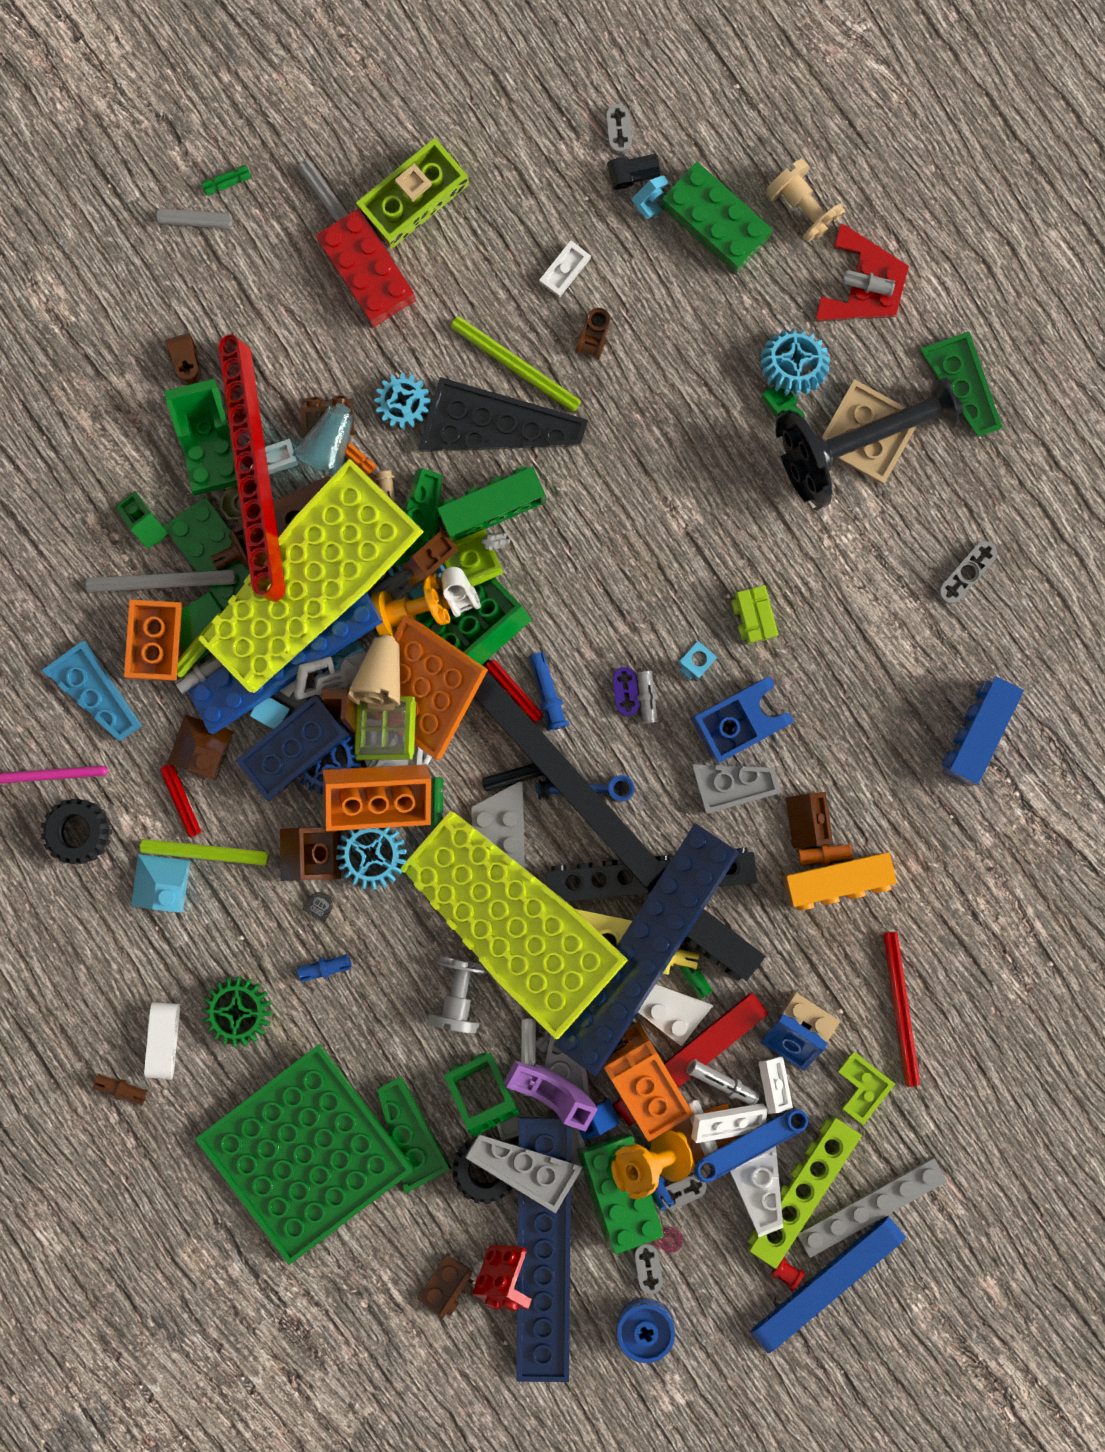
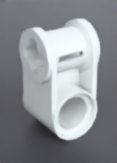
(458, 591)

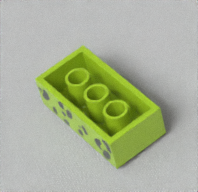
(390, 209)

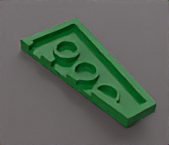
(960, 364)

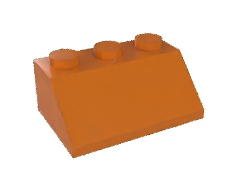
(152, 640)

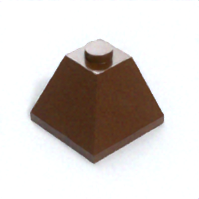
(198, 749)

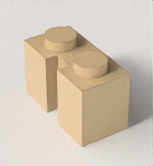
(804, 1010)

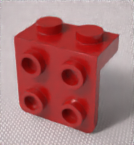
(499, 1276)

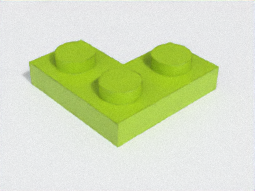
(870, 1084)

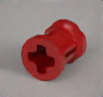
(788, 1274)

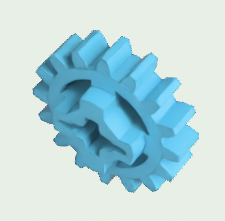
(411, 397)

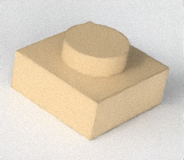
(413, 182)

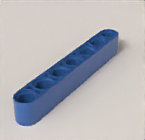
(827, 1284)

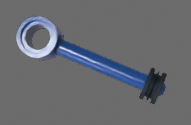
(544, 788)

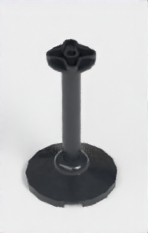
(811, 456)

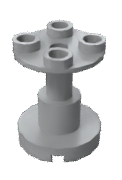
(457, 1005)

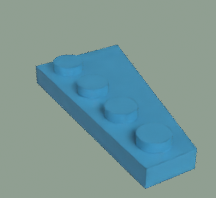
(89, 684)

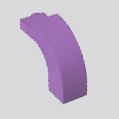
(555, 1091)

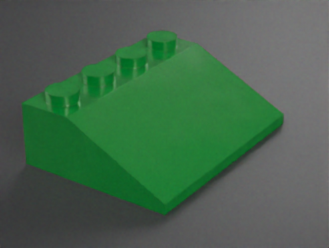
(485, 629)

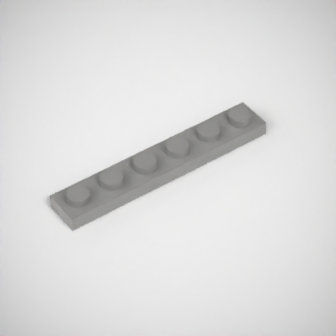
(871, 1207)

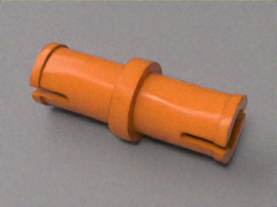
(825, 854)

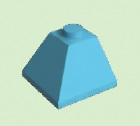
(160, 883)

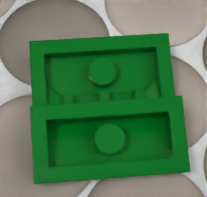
(195, 619)

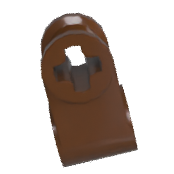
(593, 338)
(184, 355)

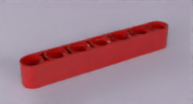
(708, 1043)

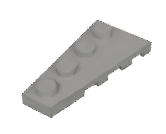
(530, 1172)

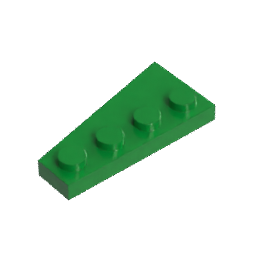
(422, 508)
(412, 1134)

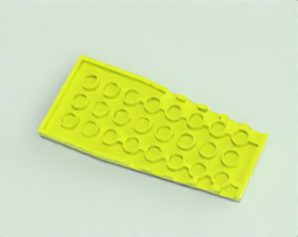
(328, 562)
(514, 924)

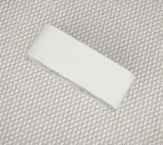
(162, 1040)

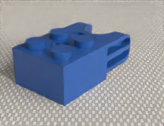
(746, 718)

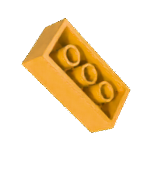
(839, 879)

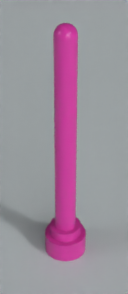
(53, 774)

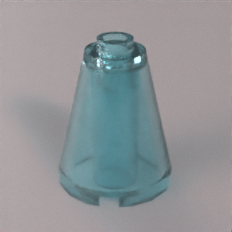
(327, 440)

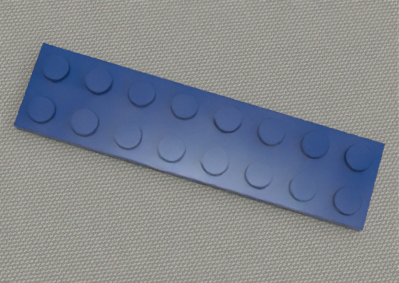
(225, 699)

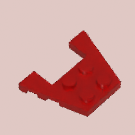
(872, 260)

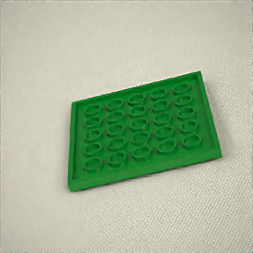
(304, 1154)

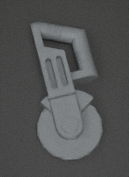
(333, 679)

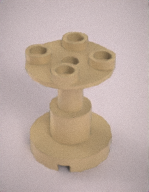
(798, 193)

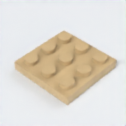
(857, 409)

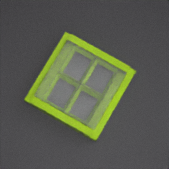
(386, 733)

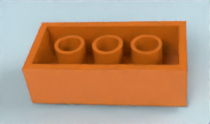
(376, 797)

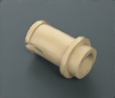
(386, 483)

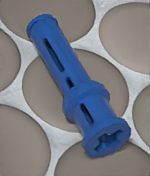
(550, 702)

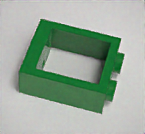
(492, 1116)

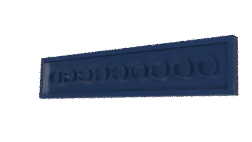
(649, 946)
(545, 1271)

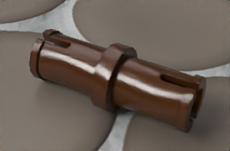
(120, 1089)

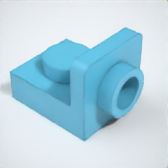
(646, 198)

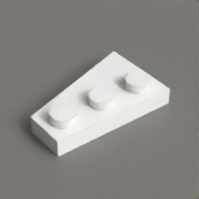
(674, 1012)
(760, 1191)

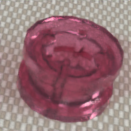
(676, 1245)

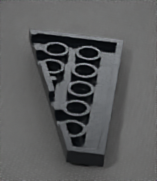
(483, 420)

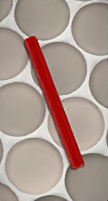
(901, 1009)

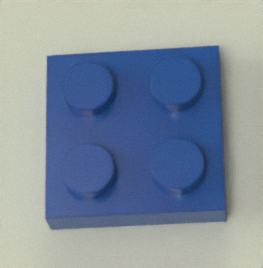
(794, 1042)

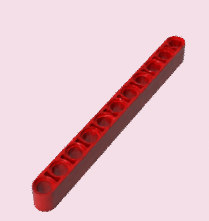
(243, 404)

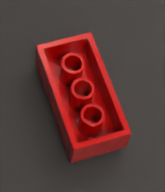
(366, 267)

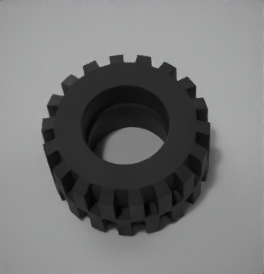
(55, 825)
(469, 1186)

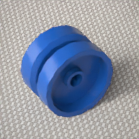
(645, 1346)

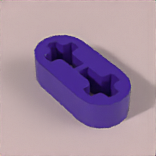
(619, 692)

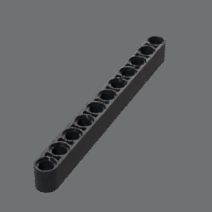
(569, 782)

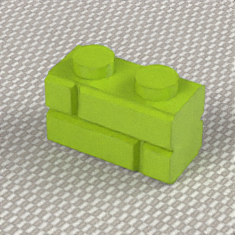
(755, 615)

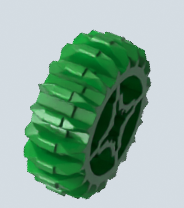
(238, 999)

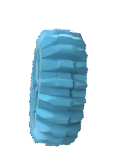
(785, 372)
(359, 874)

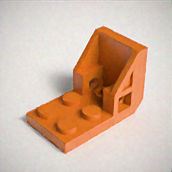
(646, 1084)

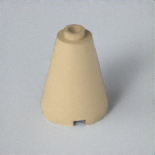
(378, 676)

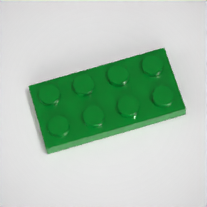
(199, 535)

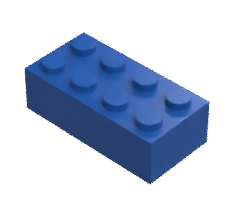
(982, 731)

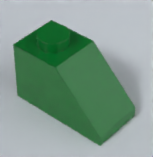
(141, 520)

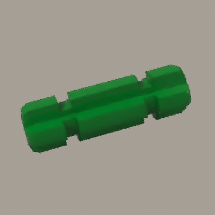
(226, 180)
(436, 801)

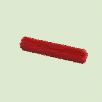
(513, 690)
(180, 800)

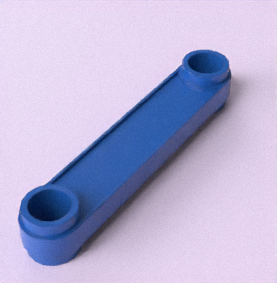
(750, 1145)

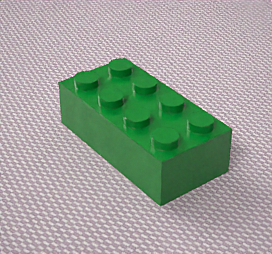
(716, 217)
(492, 504)
(623, 1220)

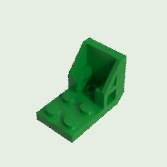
(204, 433)

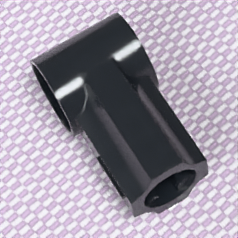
(627, 171)

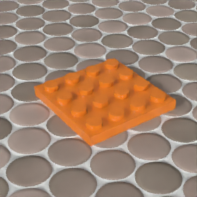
(439, 680)

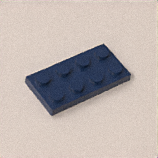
(292, 748)

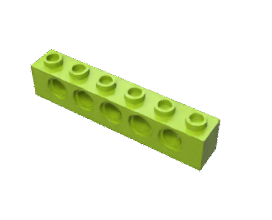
(847, 1138)

